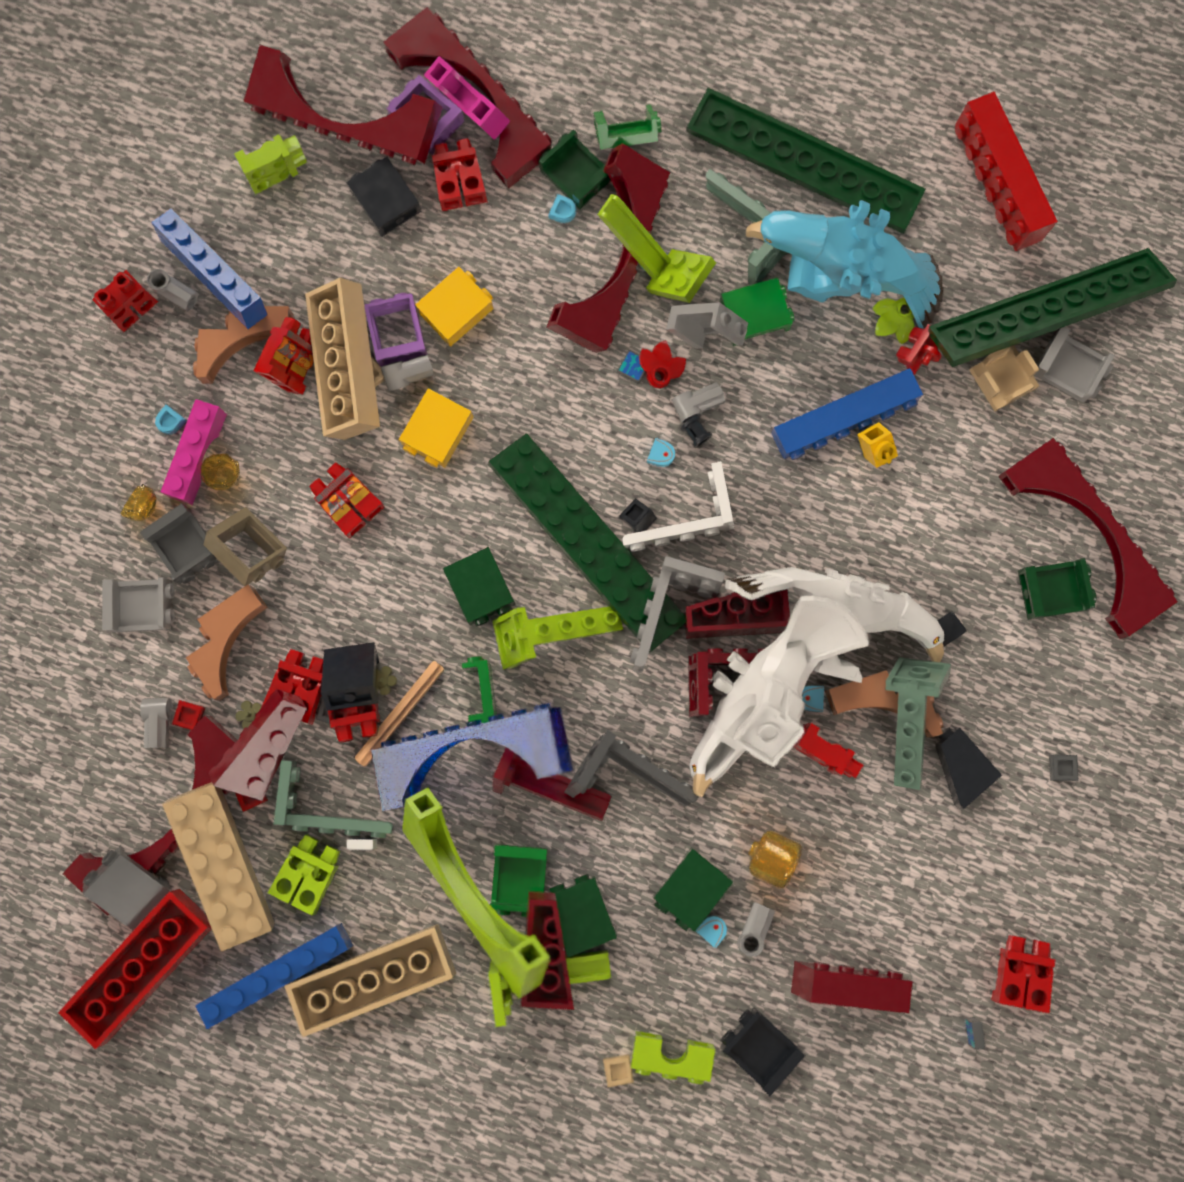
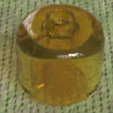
(774, 858)

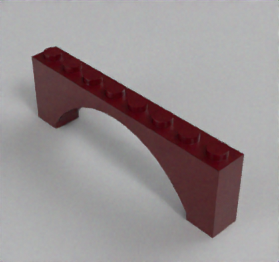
(425, 40)
(402, 133)
(593, 320)
(1138, 588)
(209, 744)

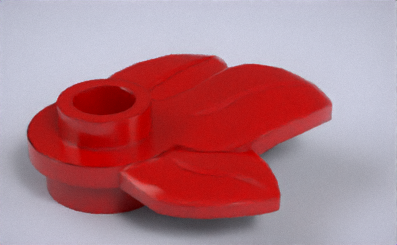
(661, 361)

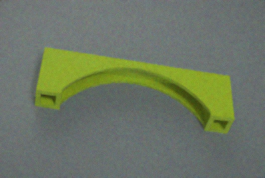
(516, 956)

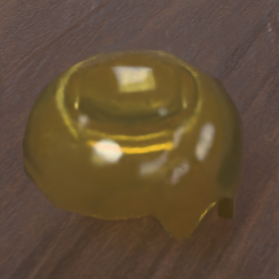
(220, 471)
(140, 504)

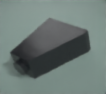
(964, 767)

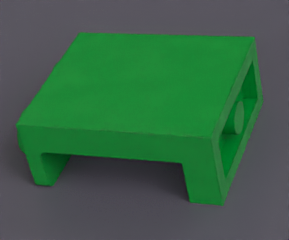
(627, 132)
(761, 306)
(486, 687)
(515, 875)

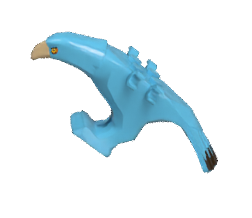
(849, 257)

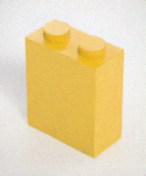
(455, 305)
(435, 429)

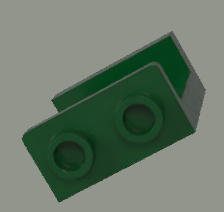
(574, 169)
(479, 587)
(1057, 589)
(692, 891)
(582, 915)

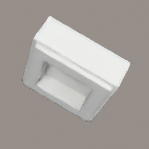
(361, 844)

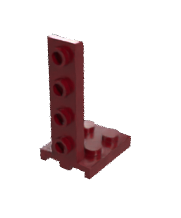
(700, 676)
(519, 773)

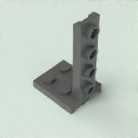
(639, 764)

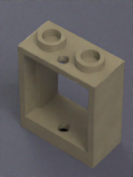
(245, 521)

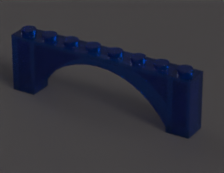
(534, 736)

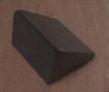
(638, 516)
(951, 626)

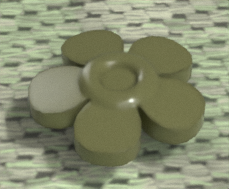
(385, 680)
(248, 713)

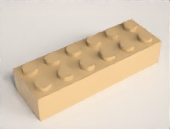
(342, 359)
(219, 865)
(370, 980)

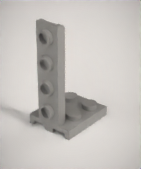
(683, 577)

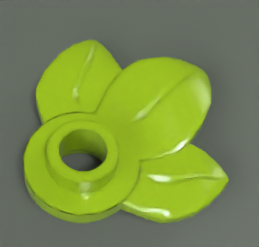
(893, 320)

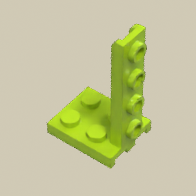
(672, 275)
(518, 634)
(581, 969)

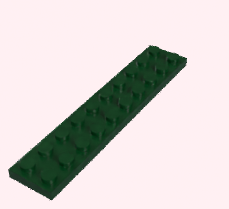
(803, 158)
(1051, 307)
(583, 537)

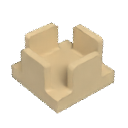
(1006, 376)

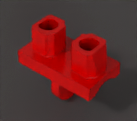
(922, 351)

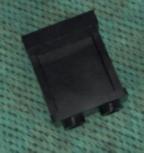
(384, 196)
(350, 676)
(761, 1050)

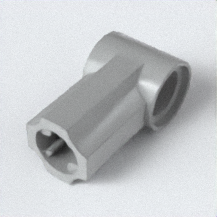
(172, 289)
(402, 373)
(695, 403)
(156, 718)
(757, 927)

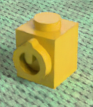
(877, 445)

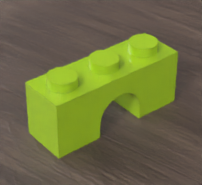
(694, 1064)

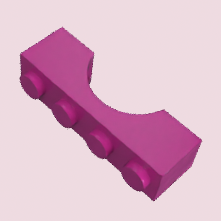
(467, 98)
(184, 472)

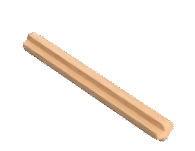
(400, 712)

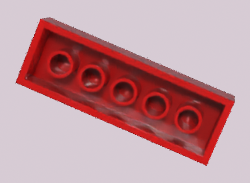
(1005, 172)
(136, 968)

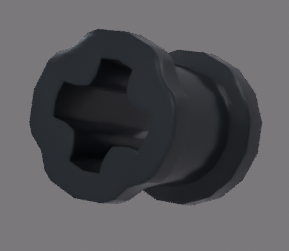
(696, 431)

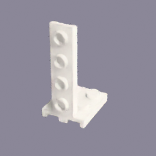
(687, 530)

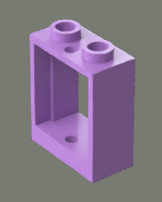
(447, 124)
(400, 352)

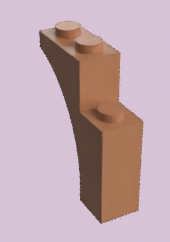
(218, 345)
(222, 626)
(872, 694)

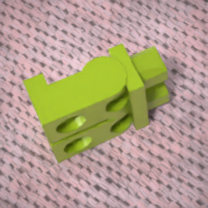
(271, 162)
(305, 875)

